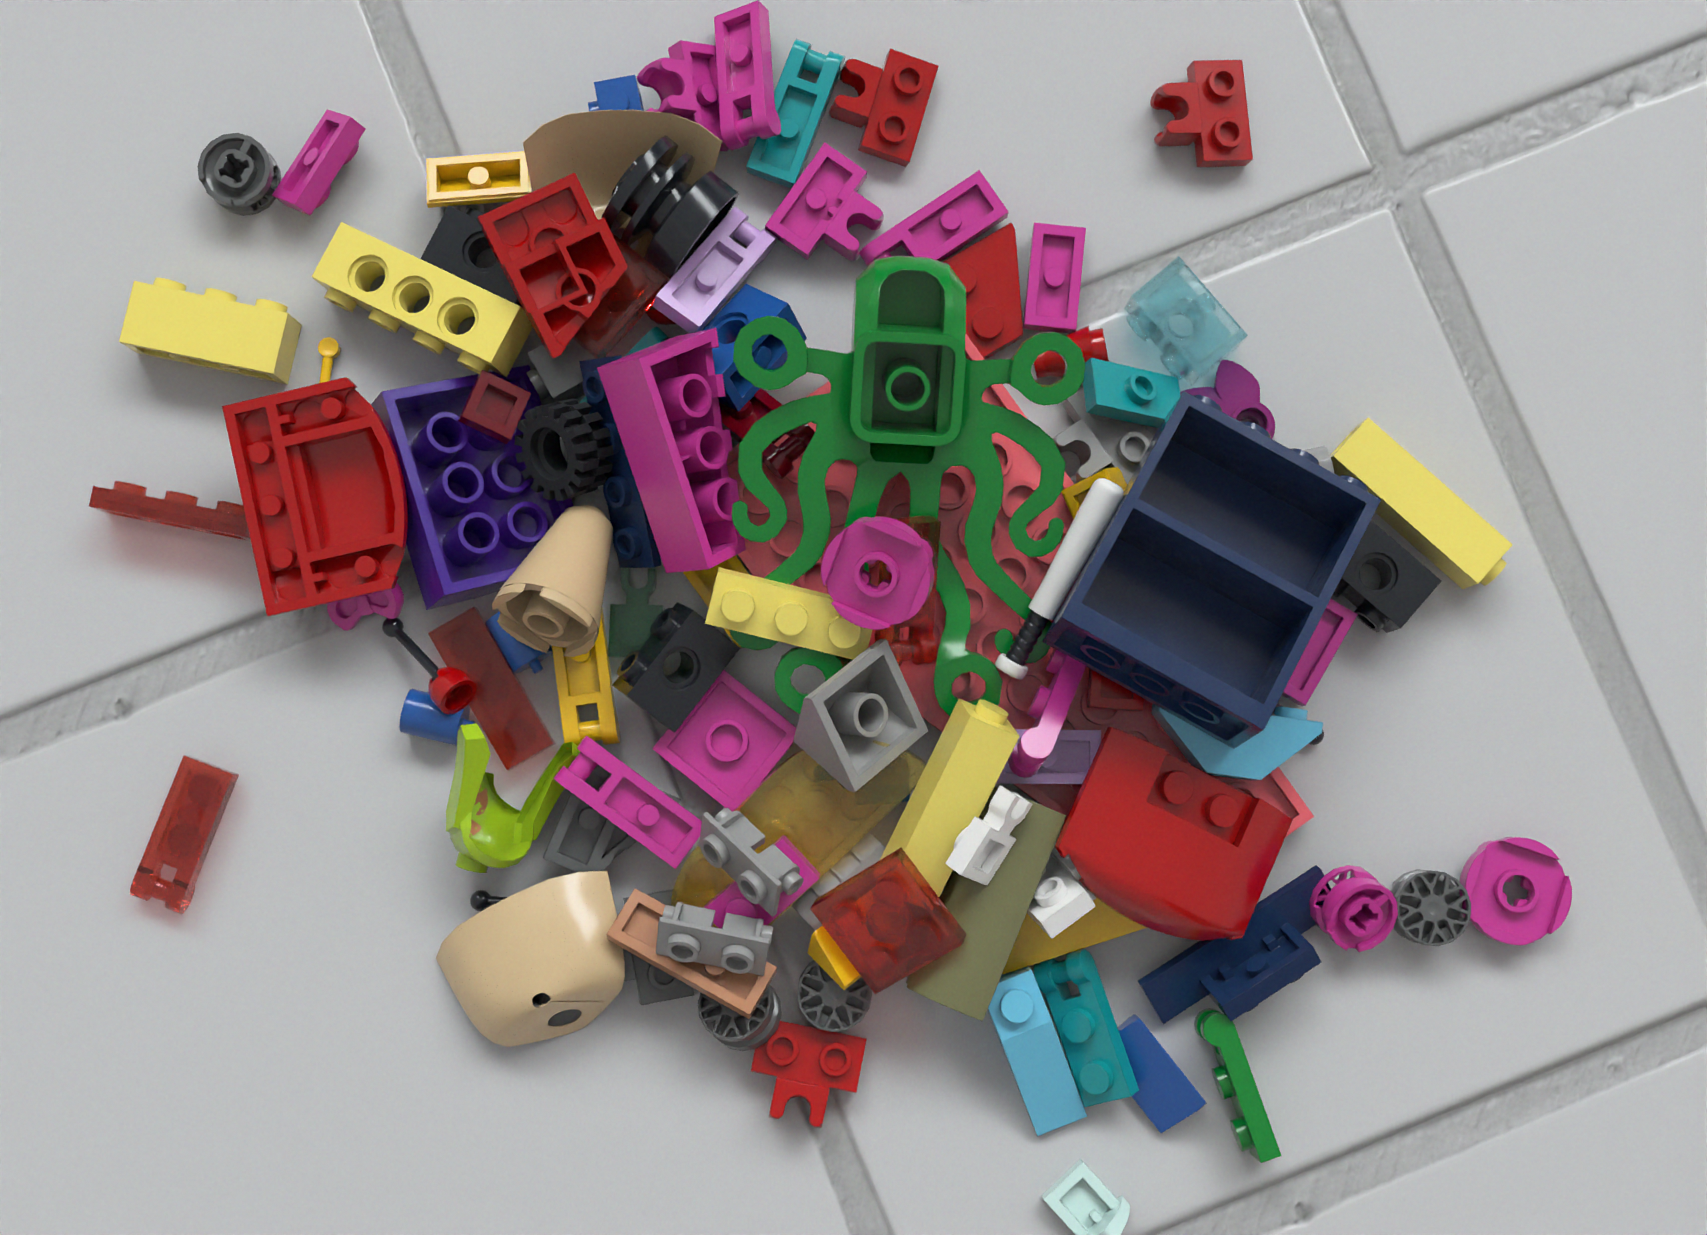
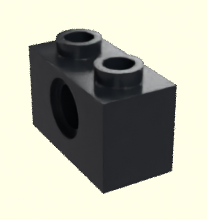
(456, 248)
(1402, 586)
(703, 658)

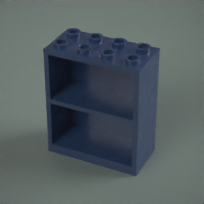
(1213, 571)

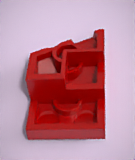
(555, 257)

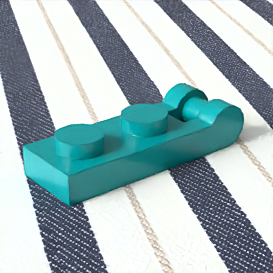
(800, 112)
(1087, 1028)

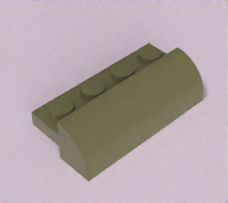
(989, 917)

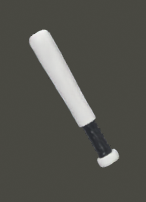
(1066, 566)

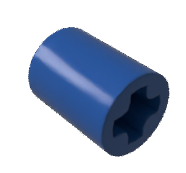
(518, 655)
(426, 720)

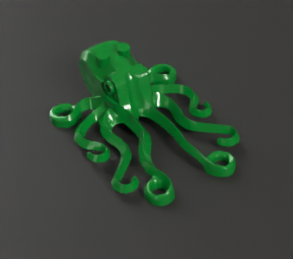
(911, 408)

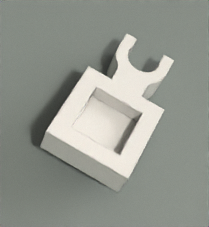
(987, 841)

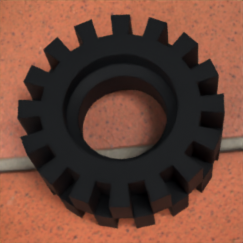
(583, 444)

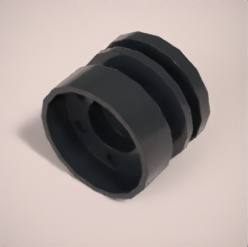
(668, 206)

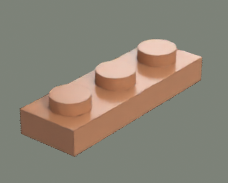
(637, 933)

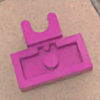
(687, 84)
(825, 207)

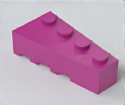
(677, 447)

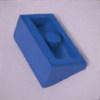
(1163, 1088)

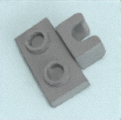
(1101, 441)

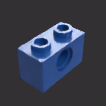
(767, 350)

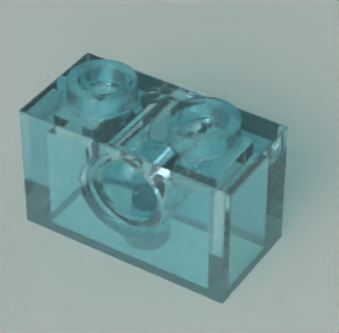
(1180, 292)

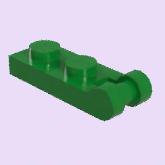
(1237, 1082)

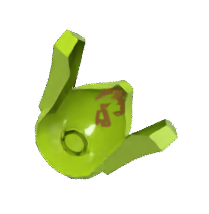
(480, 821)

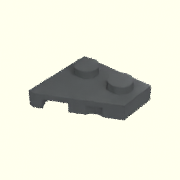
(585, 837)

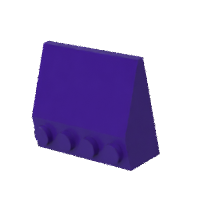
(464, 491)

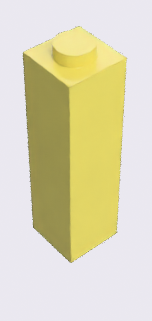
(1422, 507)
(953, 787)

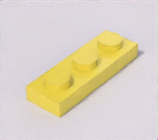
(783, 614)

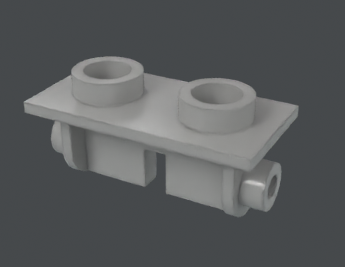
(730, 844)
(688, 936)

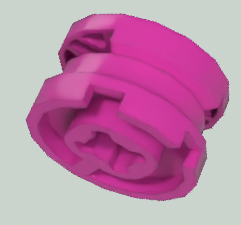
(1356, 910)

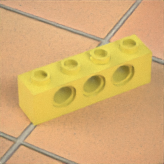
(358, 259)

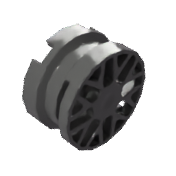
(238, 173)
(1430, 907)
(827, 1003)
(736, 1030)

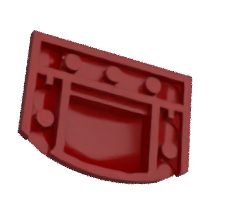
(318, 494)
(1170, 841)

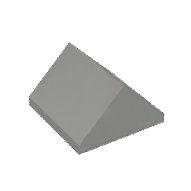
(854, 708)

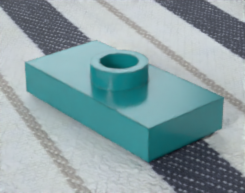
(1128, 392)

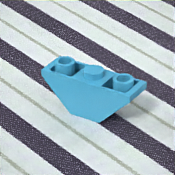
(1252, 760)

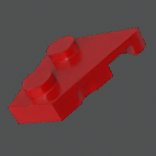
(992, 291)

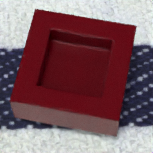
(494, 407)

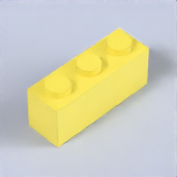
(211, 330)

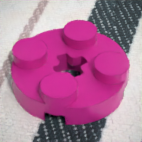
(849, 585)
(1540, 873)

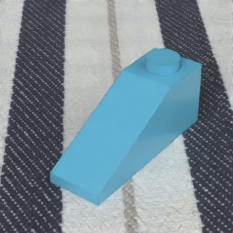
(1034, 1052)

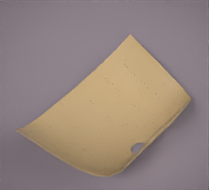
(605, 144)
(534, 944)

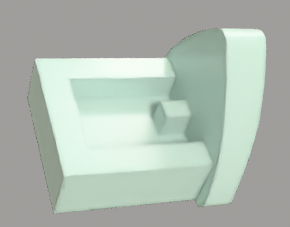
(1087, 1203)

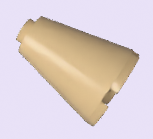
(560, 585)

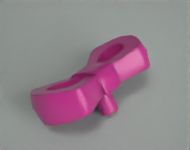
(349, 611)

